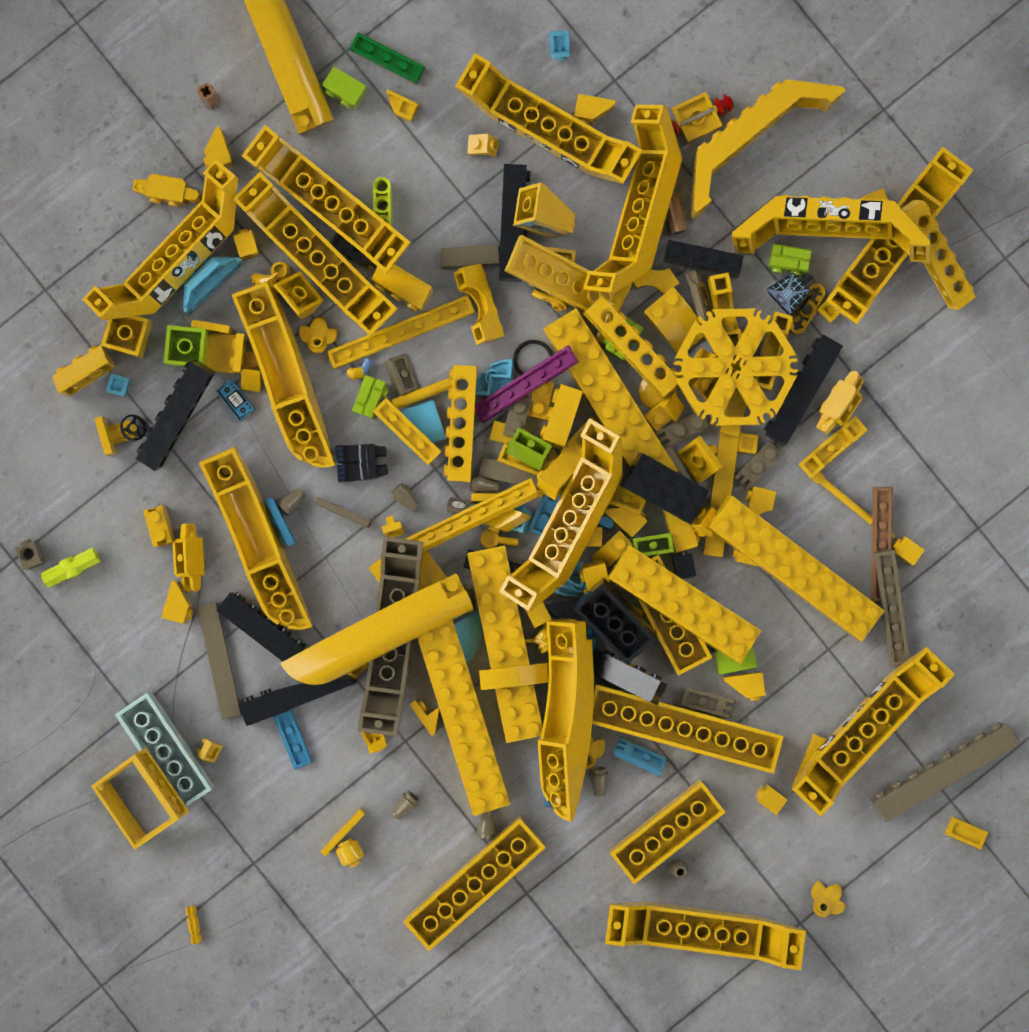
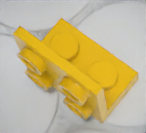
(226, 352)

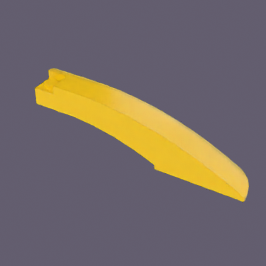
(284, 374)
(256, 539)
(380, 633)
(568, 715)

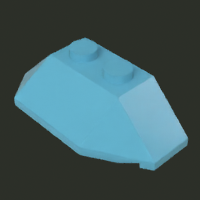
(207, 280)

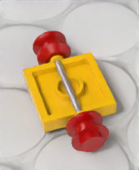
(698, 116)

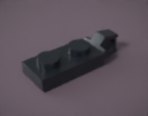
(350, 251)

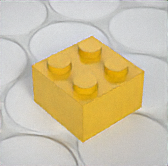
(127, 335)

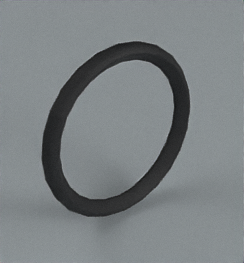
(524, 344)

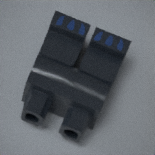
(366, 459)

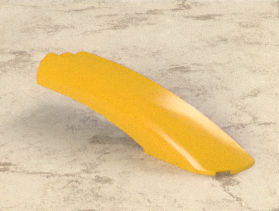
(290, 63)

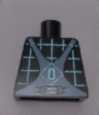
(792, 293)

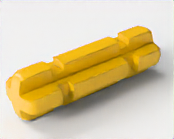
(193, 924)

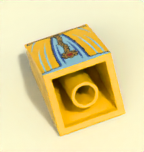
(543, 212)

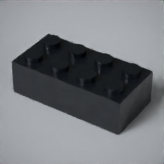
(664, 488)
(615, 620)

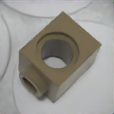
(37, 559)

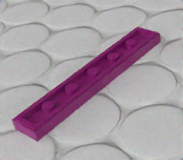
(526, 384)

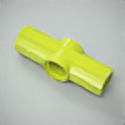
(70, 567)

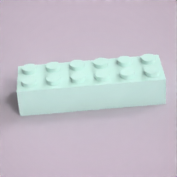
(152, 728)

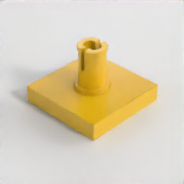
(700, 459)

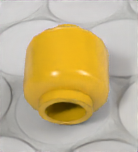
(349, 852)

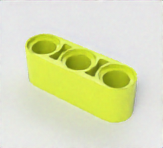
(383, 196)

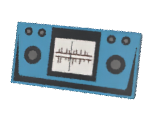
(235, 400)

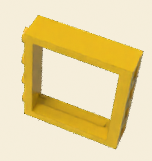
(159, 785)

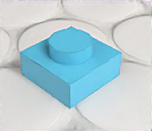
(118, 385)

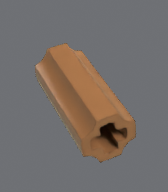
(208, 96)
(675, 216)

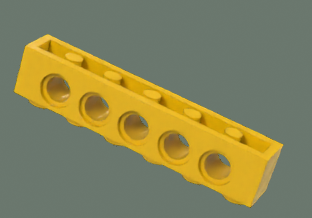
(944, 281)
(621, 344)
(463, 472)

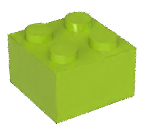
(185, 345)

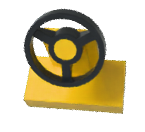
(118, 432)

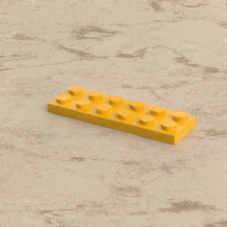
(552, 274)

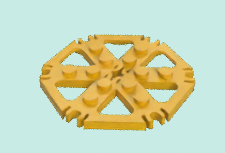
(725, 352)

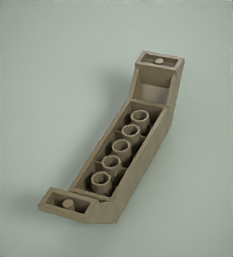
(388, 673)

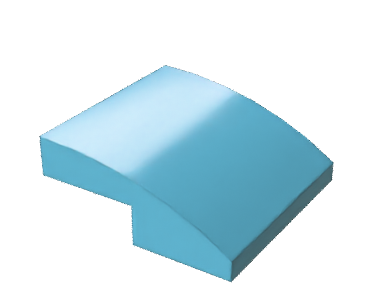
(426, 420)

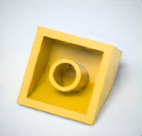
(299, 294)

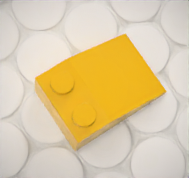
(672, 319)

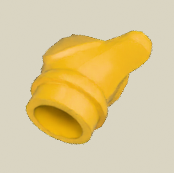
(257, 278)
(540, 640)

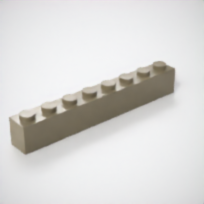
(944, 771)

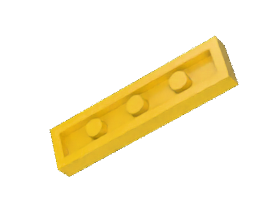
(407, 431)

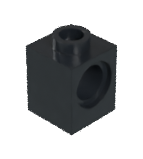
(683, 565)

